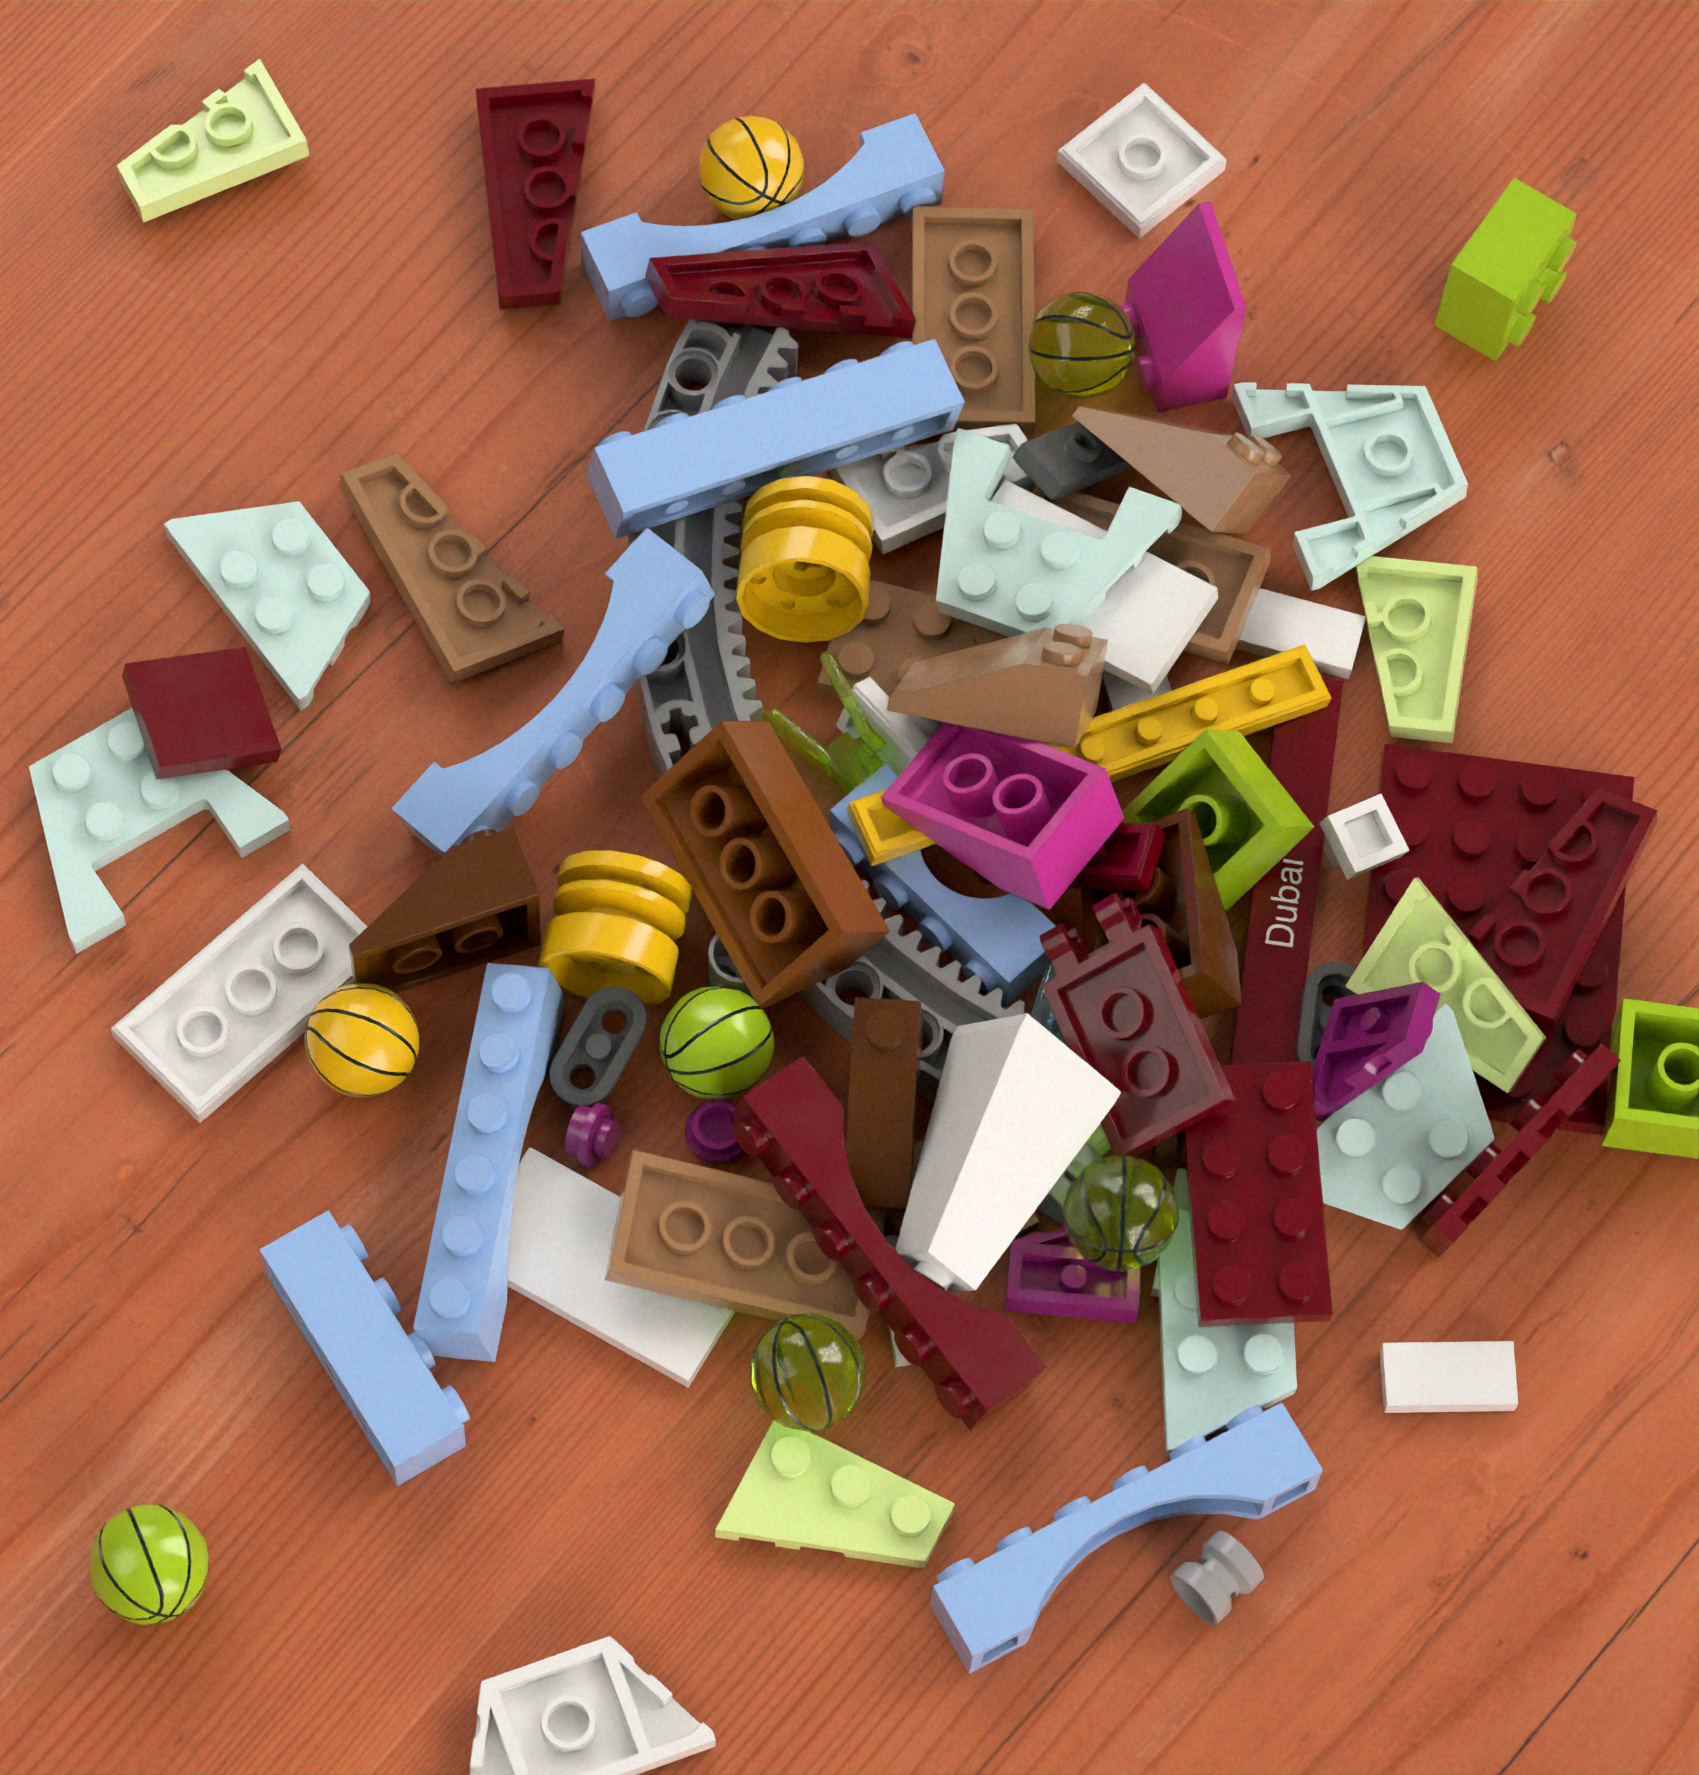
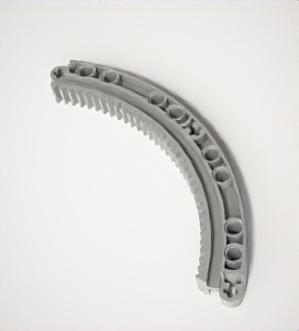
(713, 685)

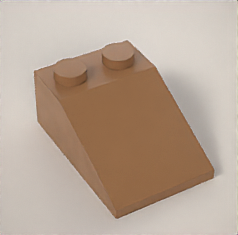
(1211, 473)
(1020, 686)

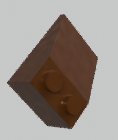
(1187, 911)
(456, 916)

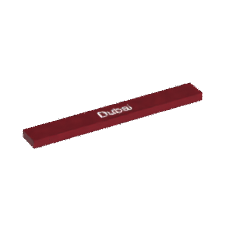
(1287, 894)

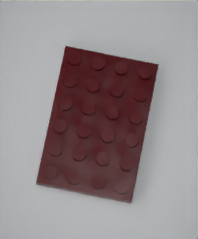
(1469, 838)

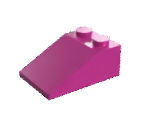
(1186, 315)
(1008, 808)

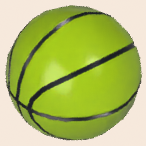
(716, 1043)
(149, 1564)

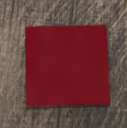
(201, 713)

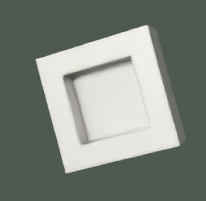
(1362, 837)

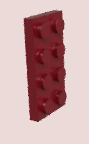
(1259, 1202)

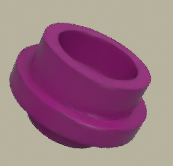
(711, 1133)
(591, 1134)

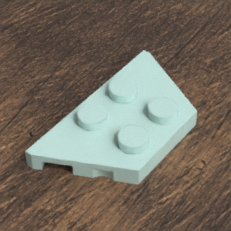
(277, 586)
(1406, 1133)
(1215, 1369)

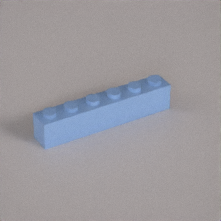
(772, 436)

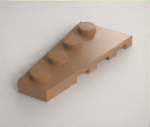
(450, 585)

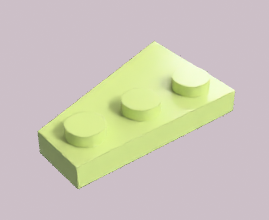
(1428, 947)
(833, 1500)

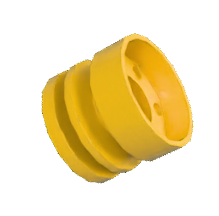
(805, 559)
(616, 925)

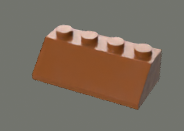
(763, 861)

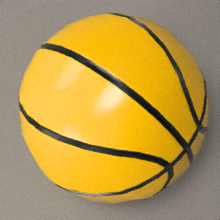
(750, 167)
(362, 1040)

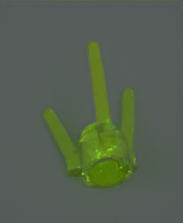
(846, 759)

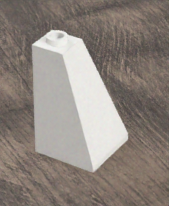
(996, 1143)

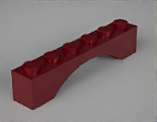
(964, 1349)

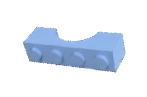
(987, 936)

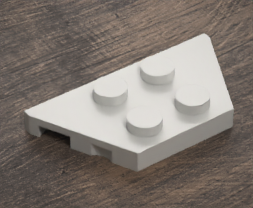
(581, 1717)

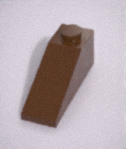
(883, 1100)

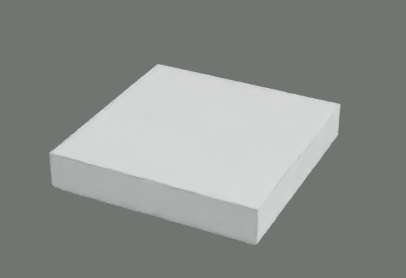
(1141, 160)

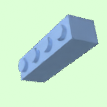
(364, 1346)

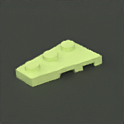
(220, 147)
(1418, 640)

